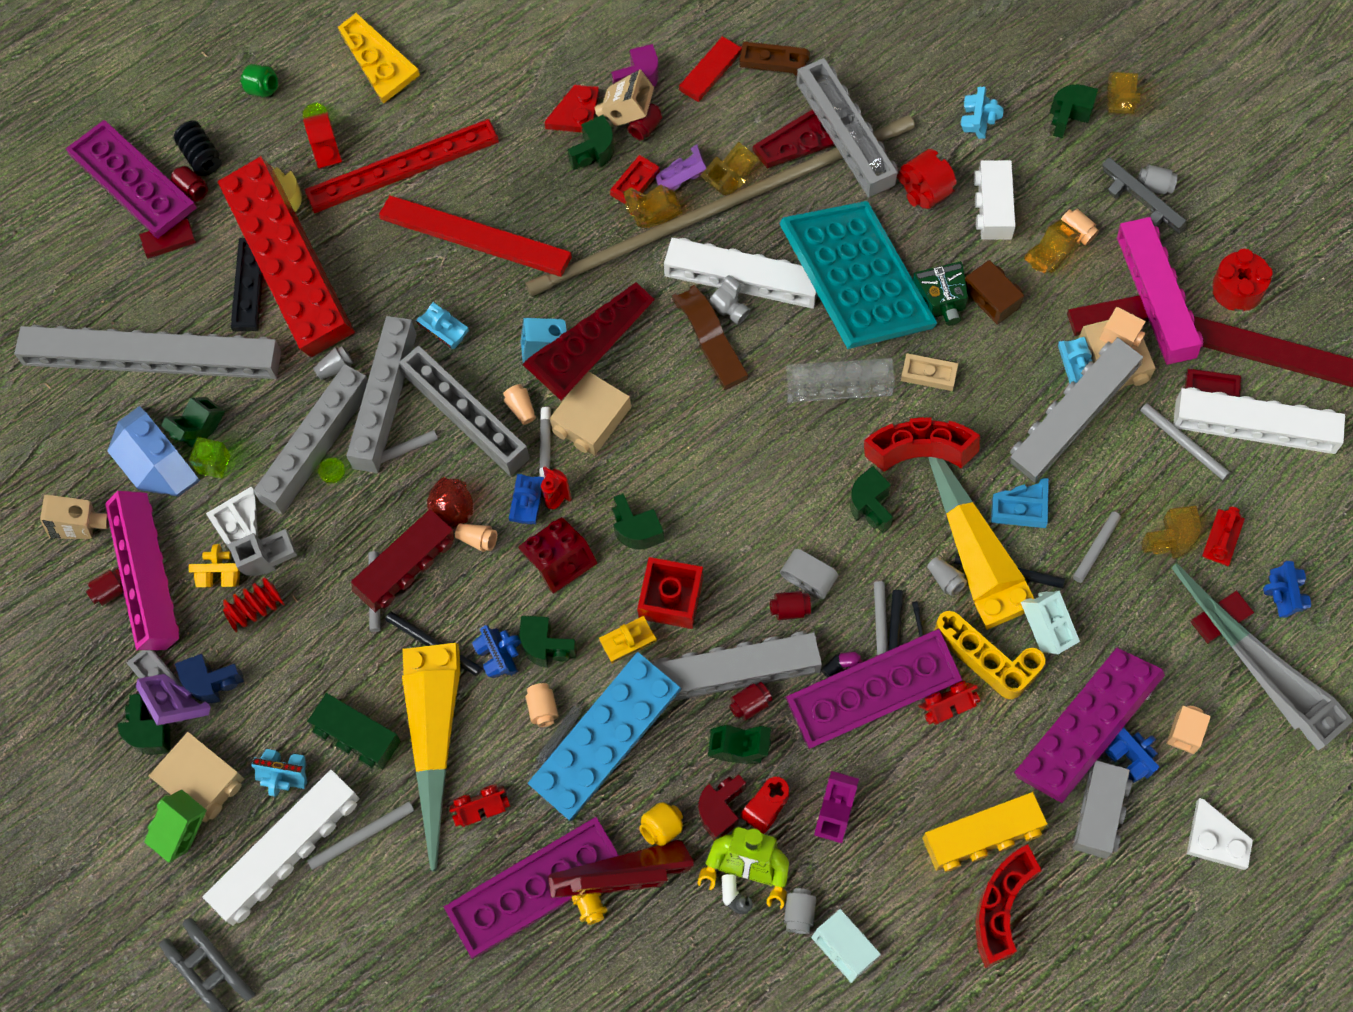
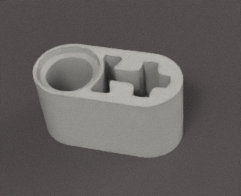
(809, 573)

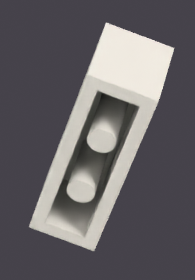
(995, 200)

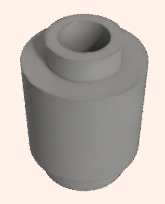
(1158, 179)
(799, 911)

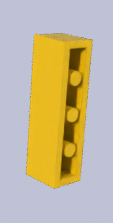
(985, 831)

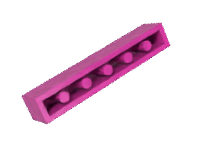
(1159, 290)
(142, 571)

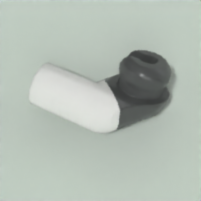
(732, 898)

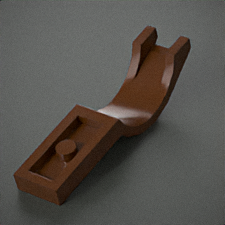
(711, 337)

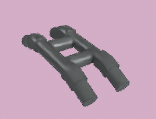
(223, 971)

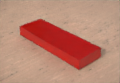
(710, 69)

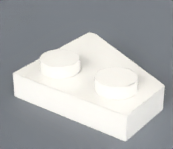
(1218, 838)

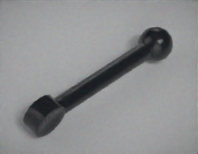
(918, 618)

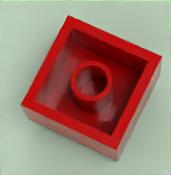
(670, 592)

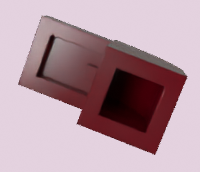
(714, 808)

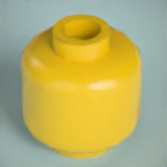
(661, 824)

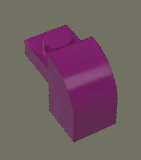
(640, 58)
(836, 807)

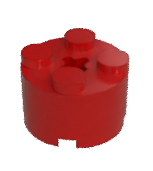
(927, 179)
(1241, 280)

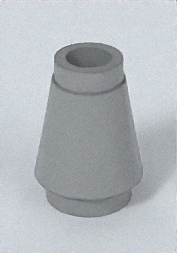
(333, 362)
(948, 577)

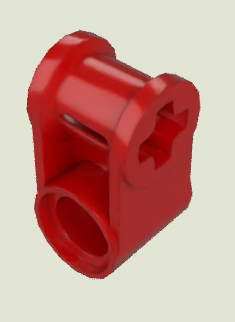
(763, 808)

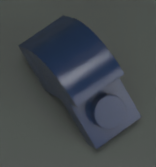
(204, 684)

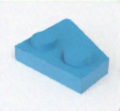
(1022, 505)

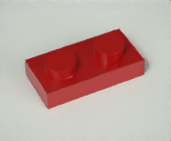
(637, 176)

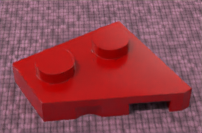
(574, 109)

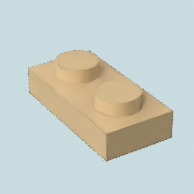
(929, 372)

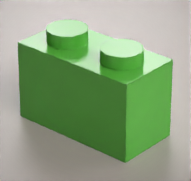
(174, 825)

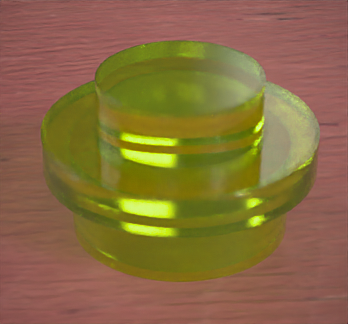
(313, 109)
(331, 470)

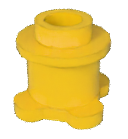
(590, 908)

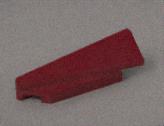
(622, 873)

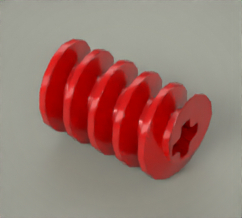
(252, 604)

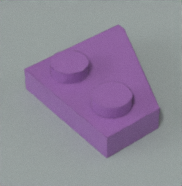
(682, 170)
(168, 700)

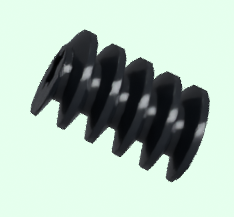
(197, 148)

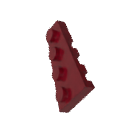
(793, 141)

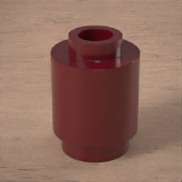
(645, 126)
(189, 183)
(105, 587)
(790, 605)
(750, 701)

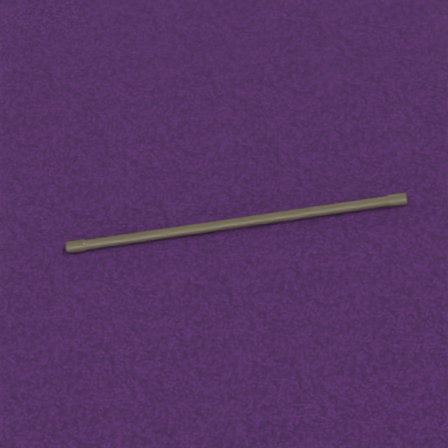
(547, 281)

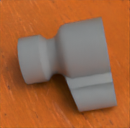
(726, 301)

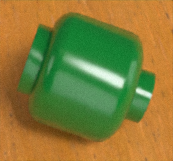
(259, 80)

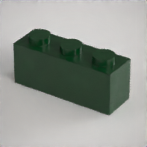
(353, 732)

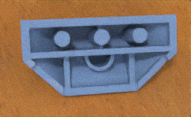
(149, 456)

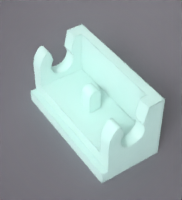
(1050, 622)
(845, 945)

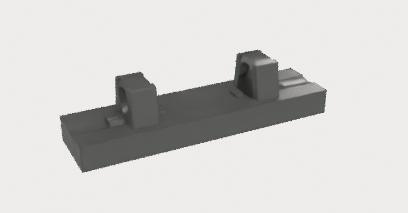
(1160, 211)

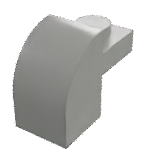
(260, 556)

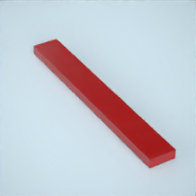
(401, 166)
(475, 236)

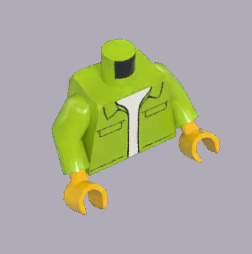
(749, 856)

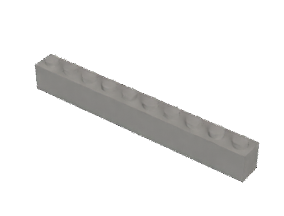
(148, 352)

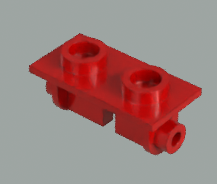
(555, 488)
(1223, 536)
(939, 704)
(468, 807)

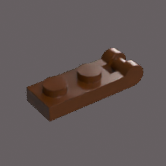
(773, 57)

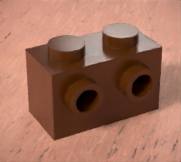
(994, 291)

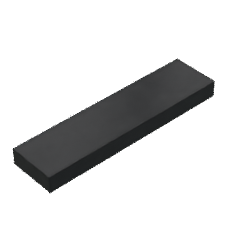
(246, 290)

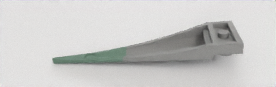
(1296, 696)

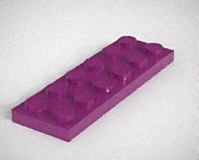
(131, 179)
(873, 688)
(1089, 724)
(522, 891)

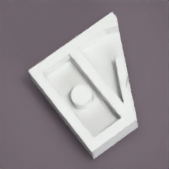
(235, 517)

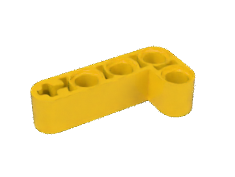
(987, 651)

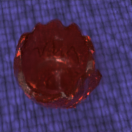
(451, 501)

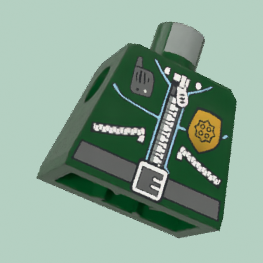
(943, 290)

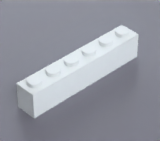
(757, 274)
(1259, 420)
(281, 848)

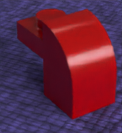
(322, 139)

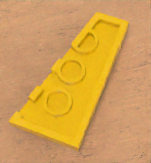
(379, 60)

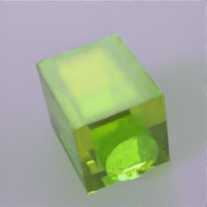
(209, 457)

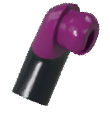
(840, 661)

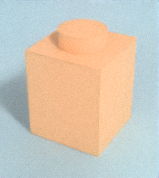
(1125, 327)
(1188, 729)

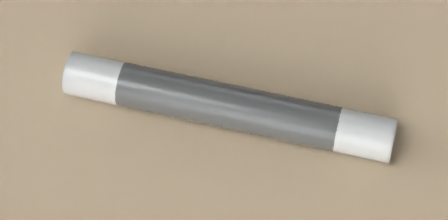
(545, 439)

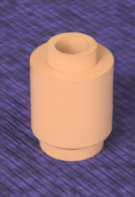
(1082, 224)
(541, 705)

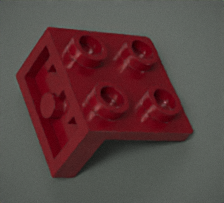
(558, 554)

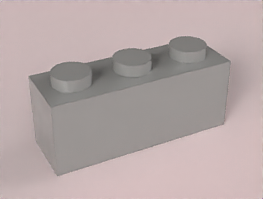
(1102, 810)

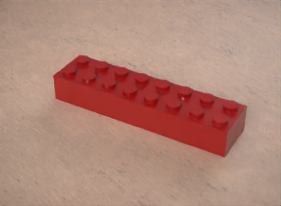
(286, 257)

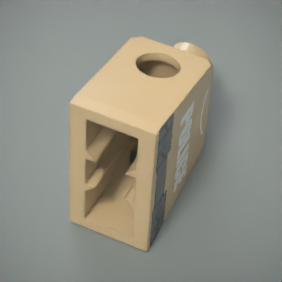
(627, 99)
(70, 518)

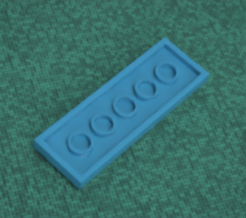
(604, 736)

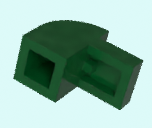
(1072, 103)
(597, 144)
(198, 420)
(866, 498)
(636, 531)
(538, 645)
(141, 732)
(739, 745)

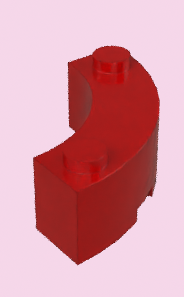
(921, 439)
(995, 904)

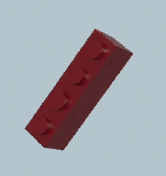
(403, 561)

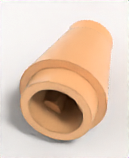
(519, 402)
(477, 536)

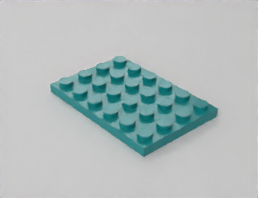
(857, 274)

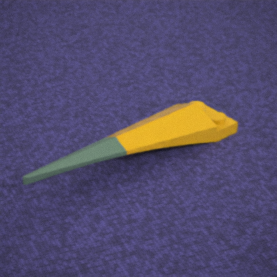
(989, 570)
(430, 699)

